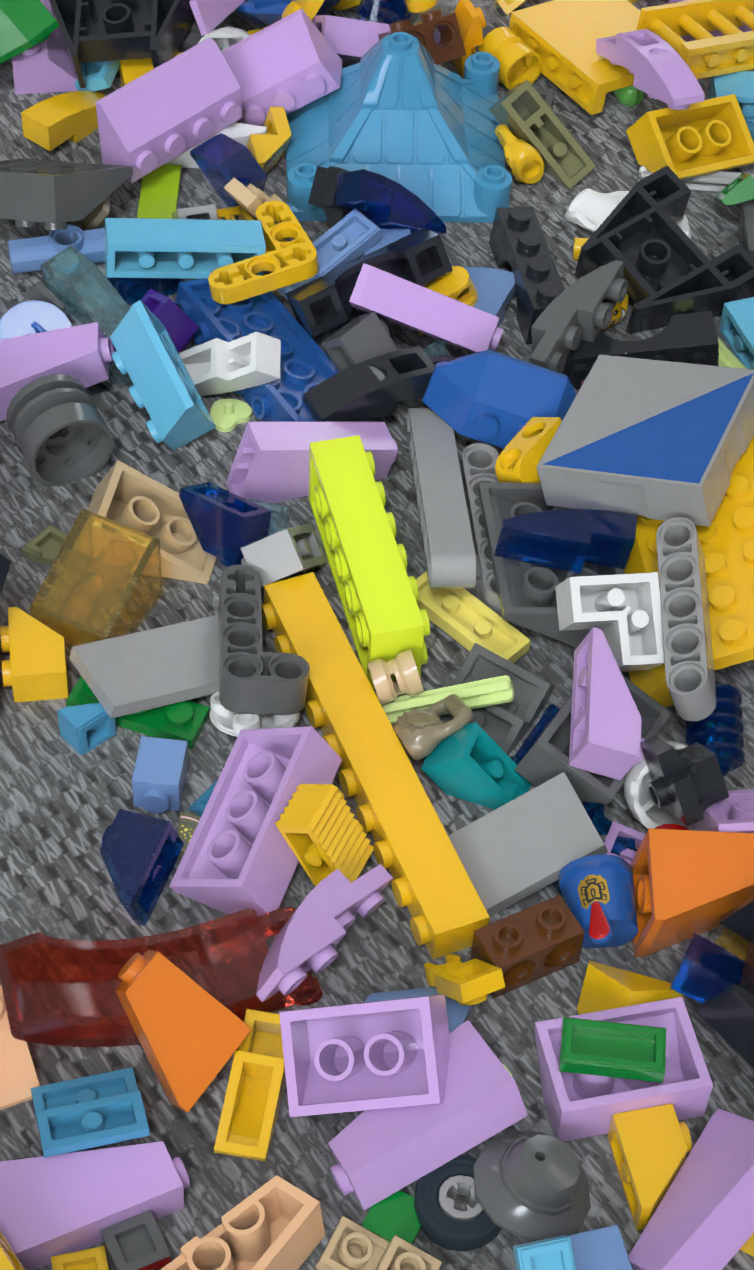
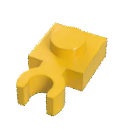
(464, 981)

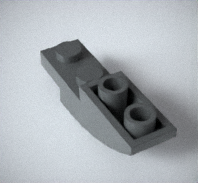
(577, 315)

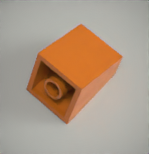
(688, 883)

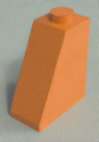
(178, 1025)

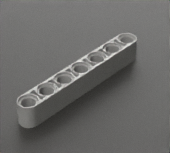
(440, 501)

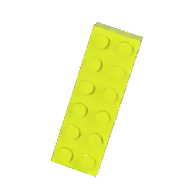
(364, 554)

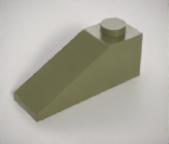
(537, 124)

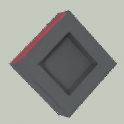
(136, 1244)

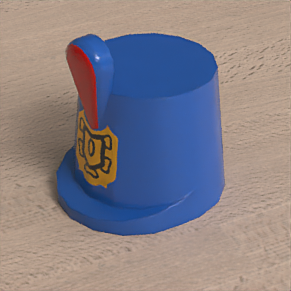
(601, 899)

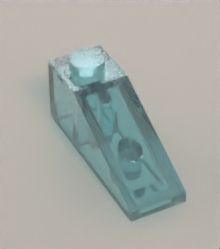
(84, 290)

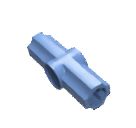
(31, 253)

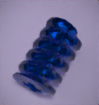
(722, 729)

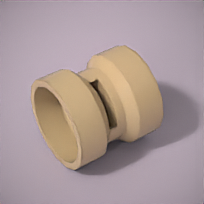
(406, 677)

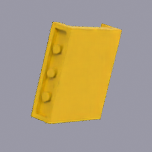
(566, 41)

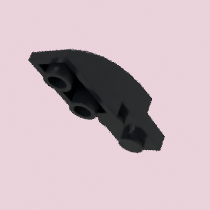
(373, 386)

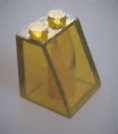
(100, 581)

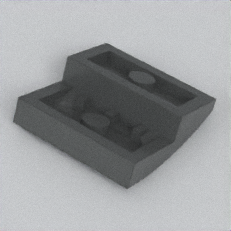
(507, 721)

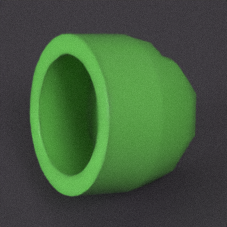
(629, 95)

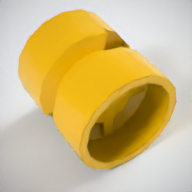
(515, 57)

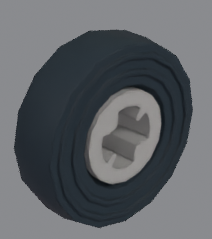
(436, 1211)

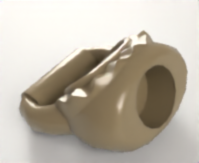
(423, 730)

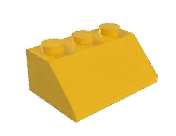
(693, 140)

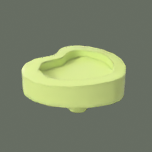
(229, 413)

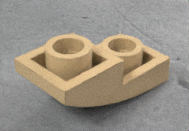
(249, 196)
(359, 1249)

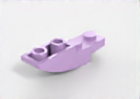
(655, 67)
(317, 928)

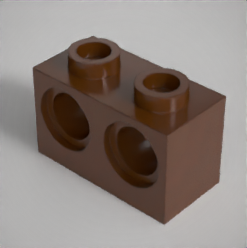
(450, 43)
(530, 943)

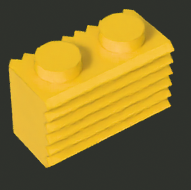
(324, 833)

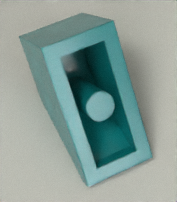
(475, 769)

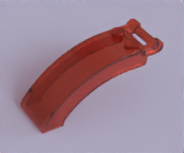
(66, 988)

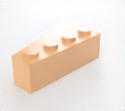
(264, 1232)

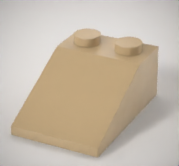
(156, 511)

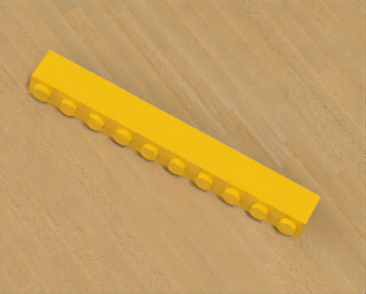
(376, 770)

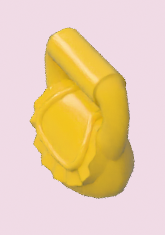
(521, 157)

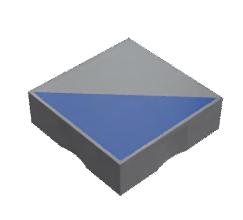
(651, 439)

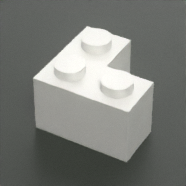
(625, 609)

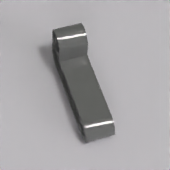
(249, 677)

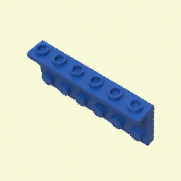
(301, 359)

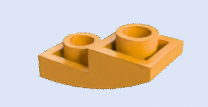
(470, 23)

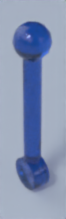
(546, 717)

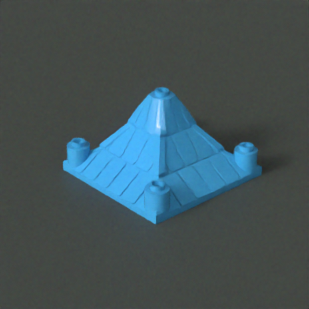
(410, 125)

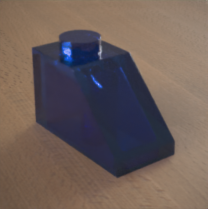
(223, 160)
(224, 520)
(140, 860)

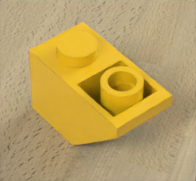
(36, 659)

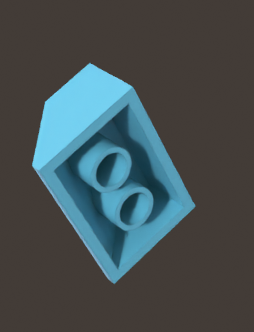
(159, 379)

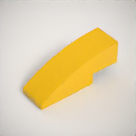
(61, 118)
(253, 1090)

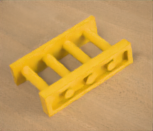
(707, 54)

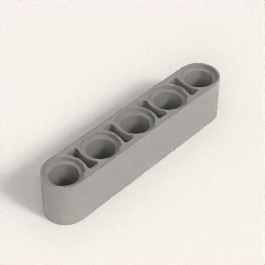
(476, 467)
(685, 619)

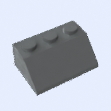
(551, 750)

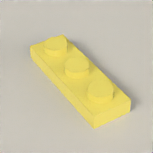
(470, 620)

